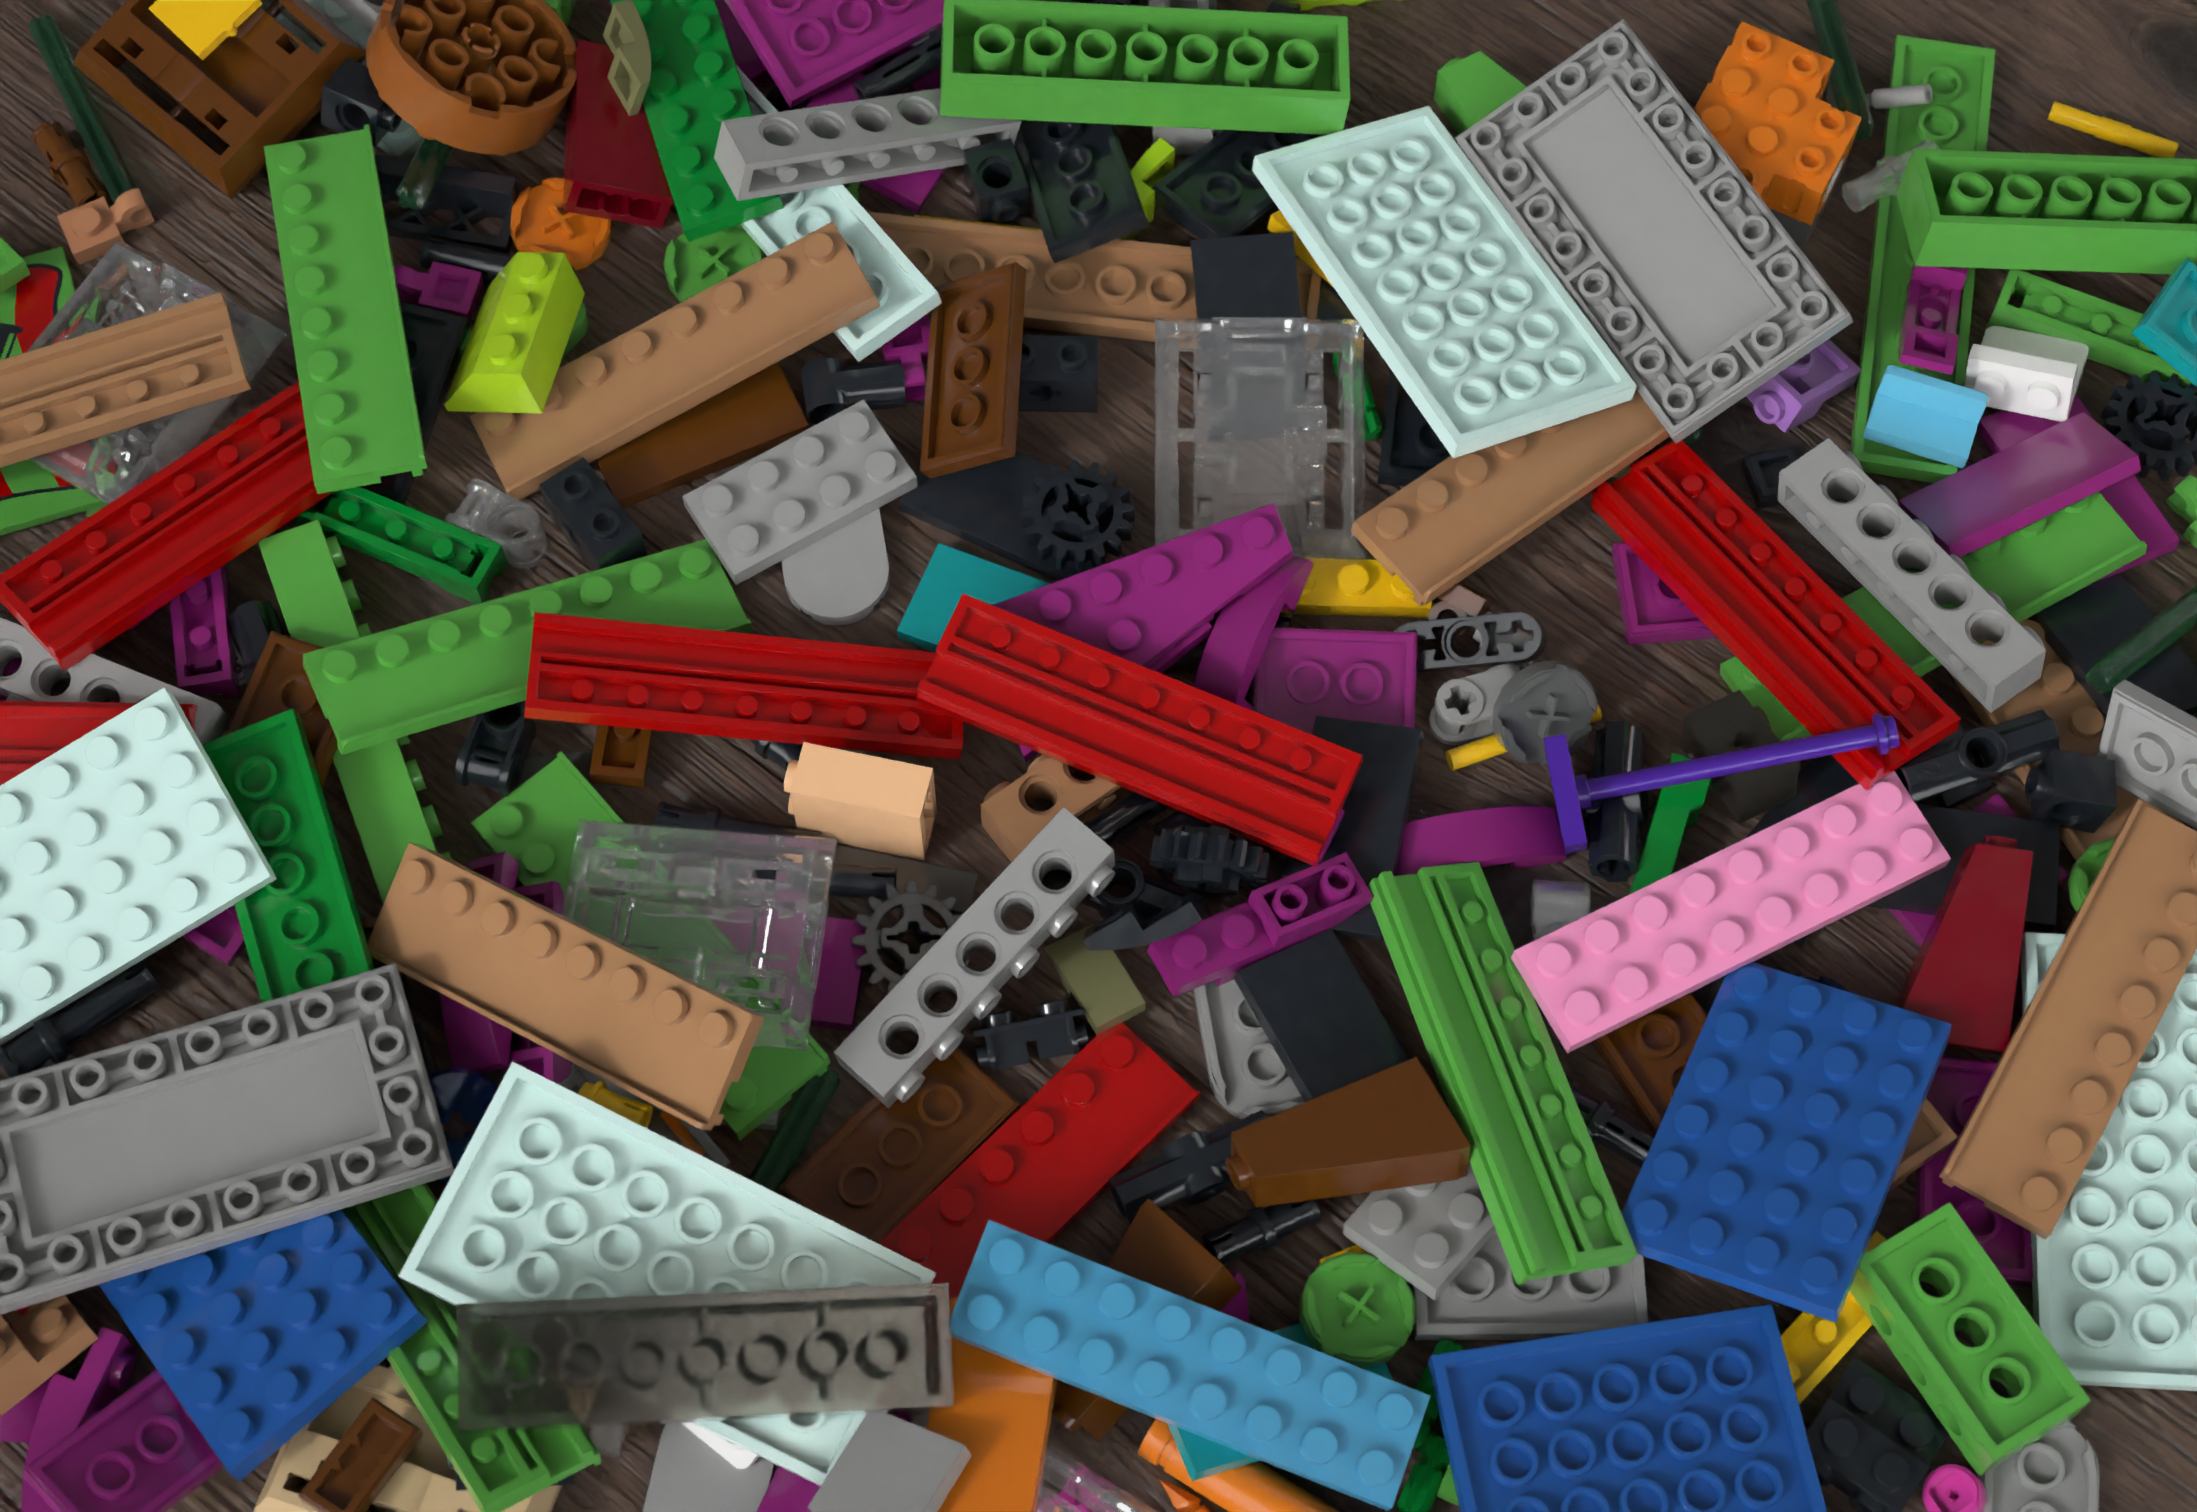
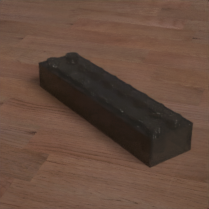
(703, 1357)

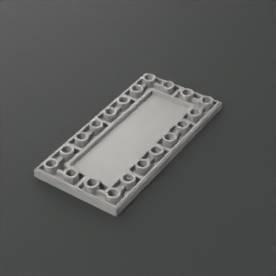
(1653, 231)
(212, 1136)

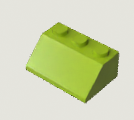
(518, 337)

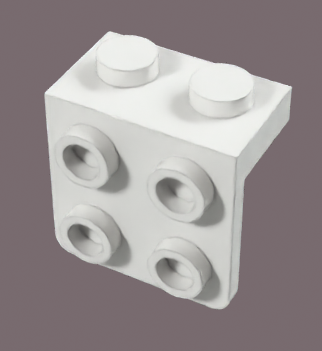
(2027, 372)

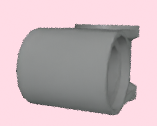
(1469, 706)

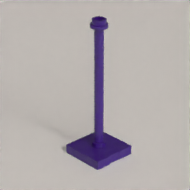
(1577, 792)

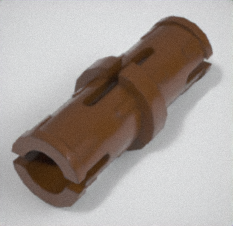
(67, 164)

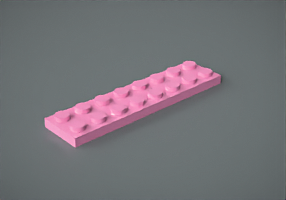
(1728, 910)

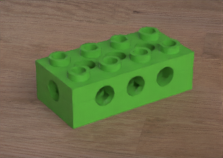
(1984, 1307)

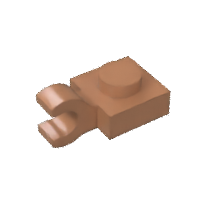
(97, 226)

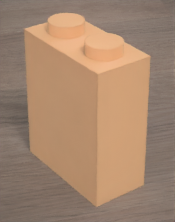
(863, 800)

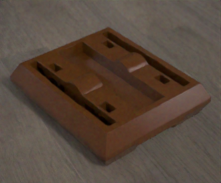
(250, 80)

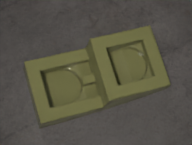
(632, 55)
(1096, 981)

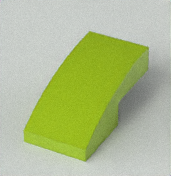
(1148, 170)

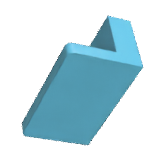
(1925, 416)

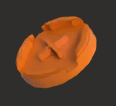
(543, 226)

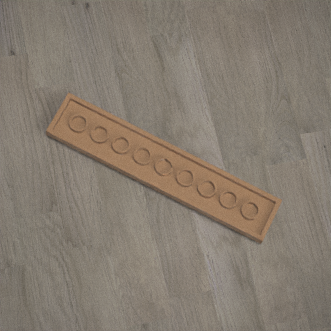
(1099, 292)

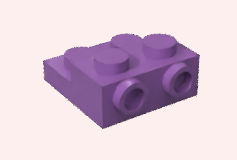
(1804, 386)

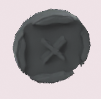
(1543, 703)

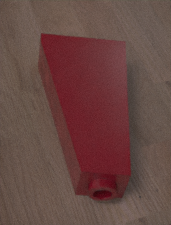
(610, 156)
(1974, 947)

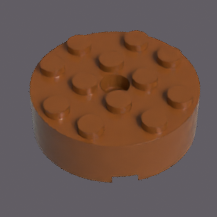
(473, 70)

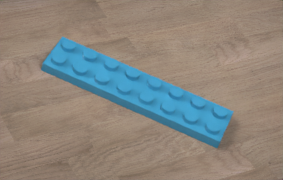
(1188, 1365)

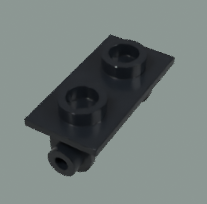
(1007, 1037)

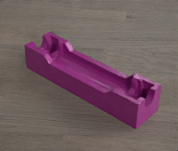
(205, 638)

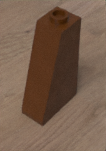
(1352, 1141)
(1167, 1258)

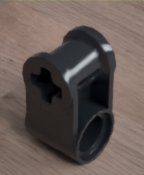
(494, 752)

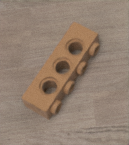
(1014, 824)

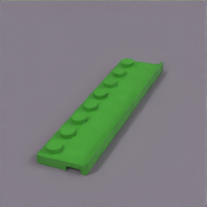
(344, 311)
(2023, 568)
(481, 653)
(540, 830)
(1500, 1073)
(493, 1465)

